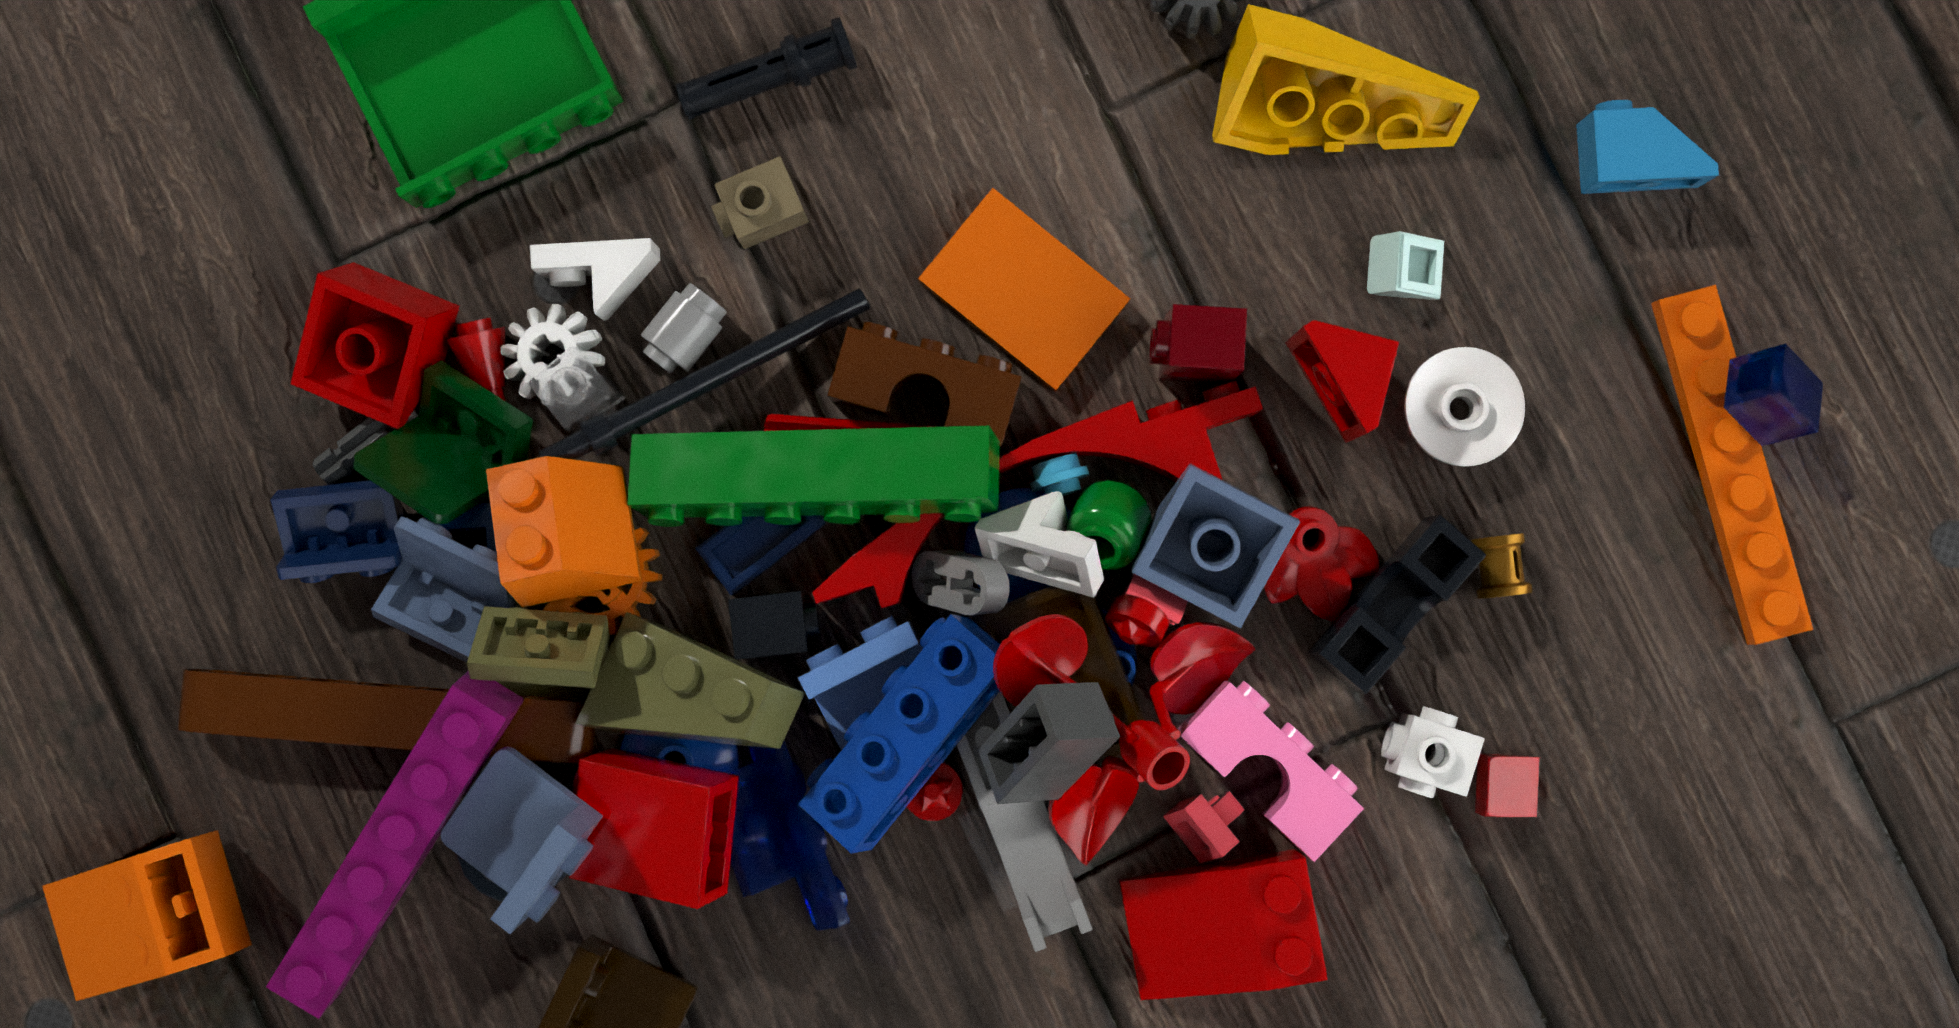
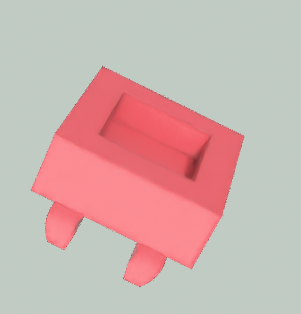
(1204, 824)

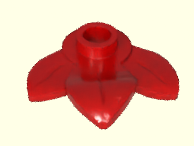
(1324, 570)

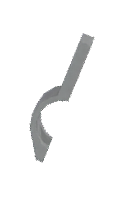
(1025, 843)

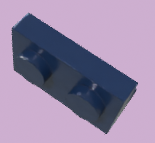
(336, 531)

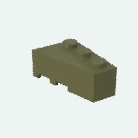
(685, 690)

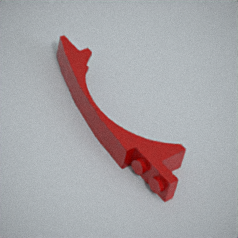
(1162, 444)

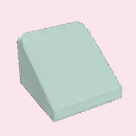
(1405, 266)

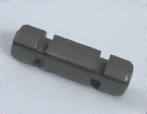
(337, 464)

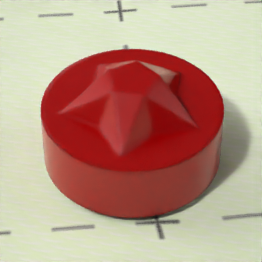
(1137, 620)
(939, 795)

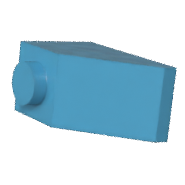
(1637, 151)

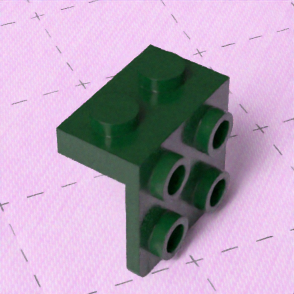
(444, 453)

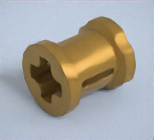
(1502, 567)

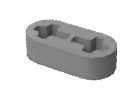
(958, 591)

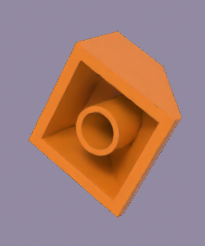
(561, 528)

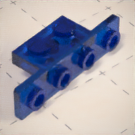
(781, 840)

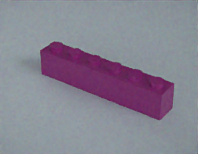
(394, 843)

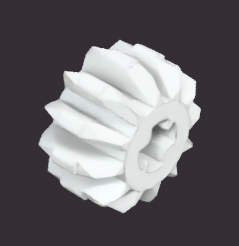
(539, 336)

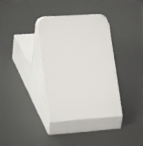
(613, 264)
(1035, 545)

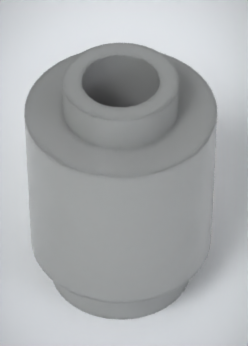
(683, 329)

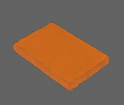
(1023, 289)

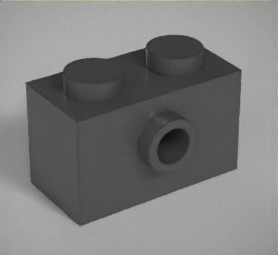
(1048, 742)

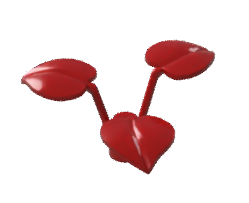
(1189, 670)

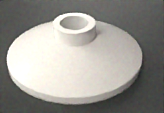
(1493, 402)

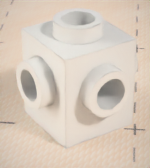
(1451, 756)

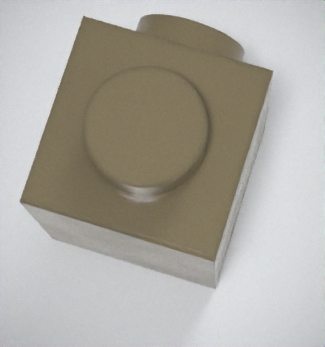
(758, 204)

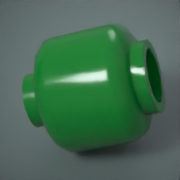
(1114, 518)

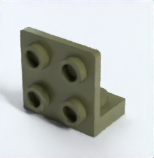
(540, 651)

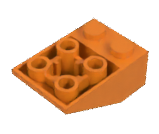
(147, 916)

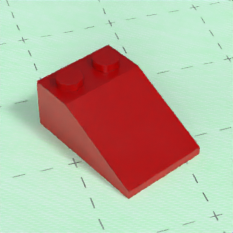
(1224, 927)

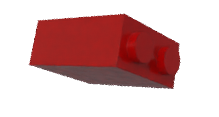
(660, 829)

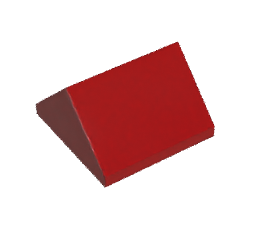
(1346, 372)

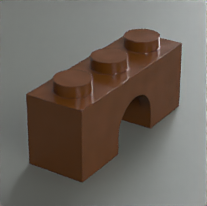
(877, 366)

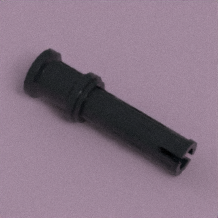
(794, 61)

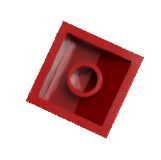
(371, 342)

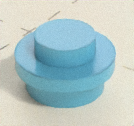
(1059, 475)

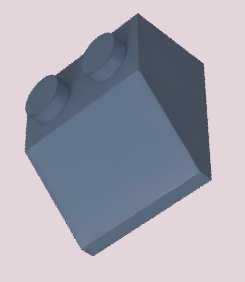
(1213, 545)

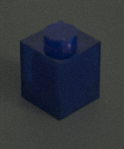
(1773, 395)

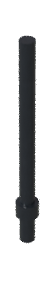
(600, 433)

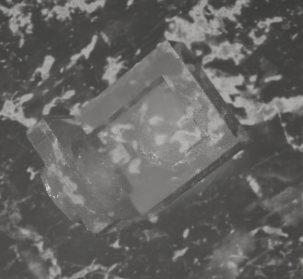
(575, 390)

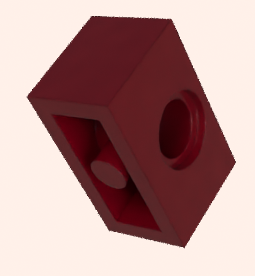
(1199, 344)

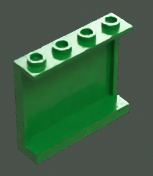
(465, 82)

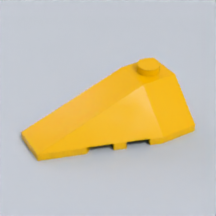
(1315, 87)

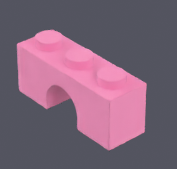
(1311, 803)

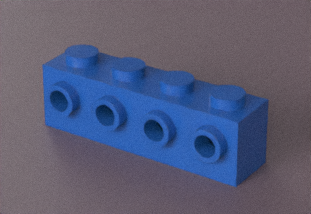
(906, 735)

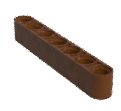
(361, 713)

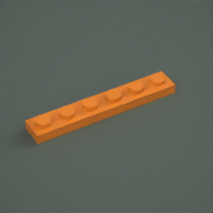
(1731, 469)

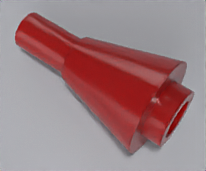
(480, 353)

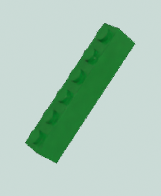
(815, 474)

